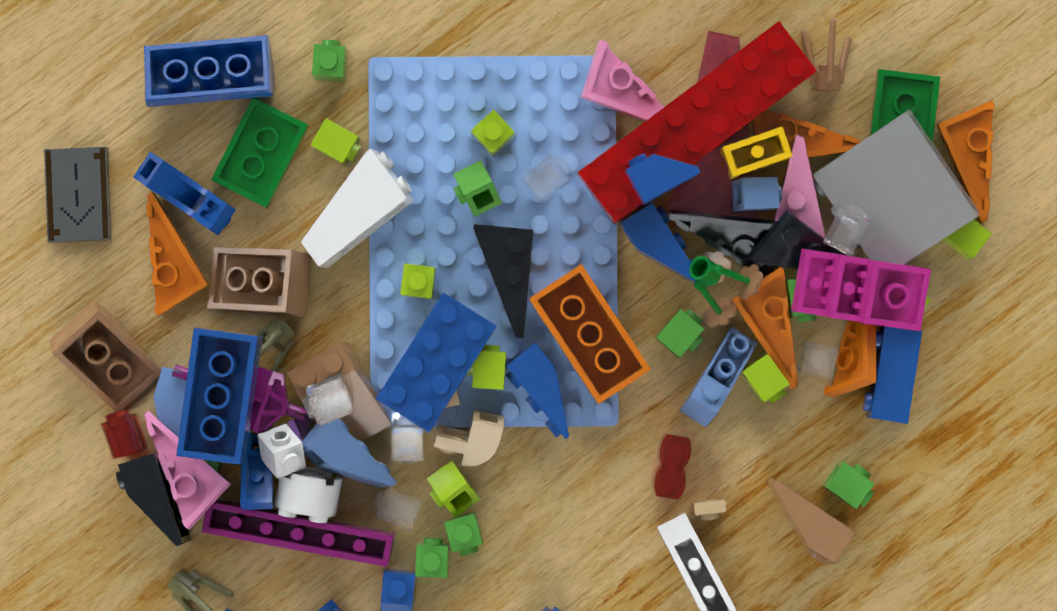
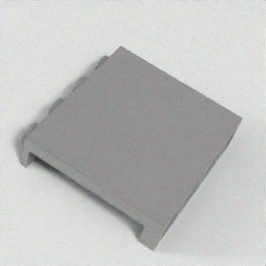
(902, 189)

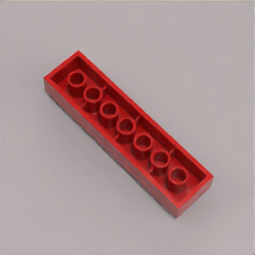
(702, 116)

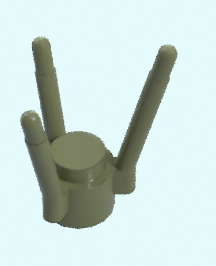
(277, 335)
(185, 587)

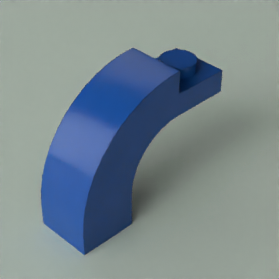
(184, 193)

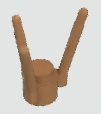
(828, 77)

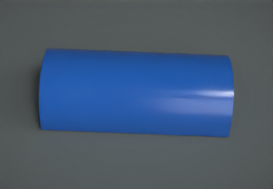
(208, 71)

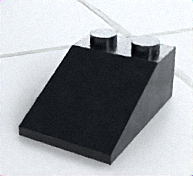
(152, 493)

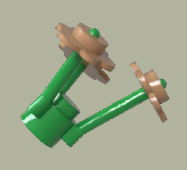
(715, 268)

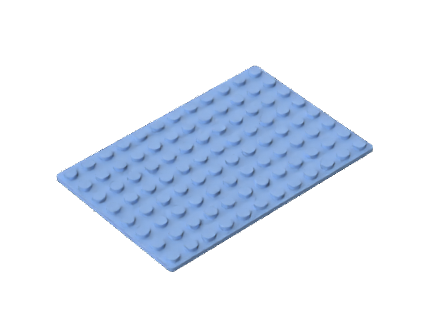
(424, 124)

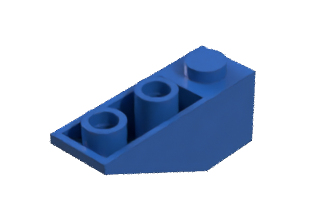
(654, 240)
(539, 378)

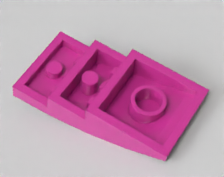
(861, 289)

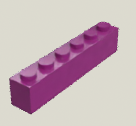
(300, 533)

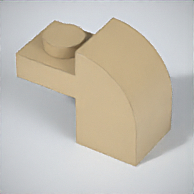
(477, 443)

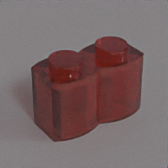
(123, 434)
(673, 456)

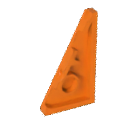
(817, 139)
(969, 147)
(174, 268)
(770, 321)
(855, 359)

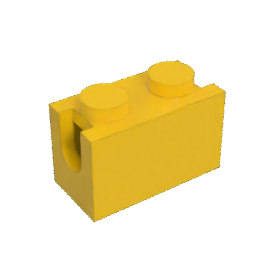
(756, 152)

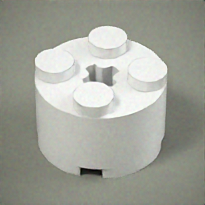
(309, 493)

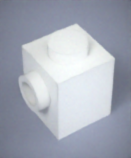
(281, 451)

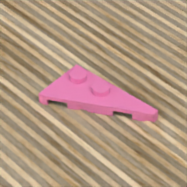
(616, 87)
(799, 189)
(191, 480)

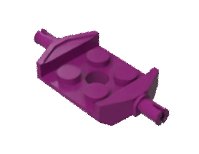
(269, 399)

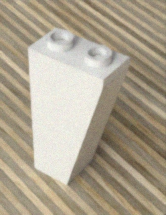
(358, 209)
(695, 565)

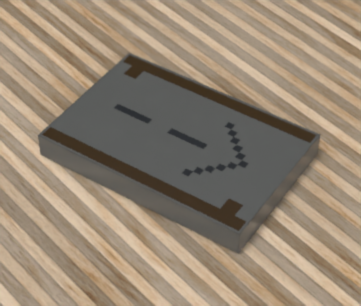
(77, 194)

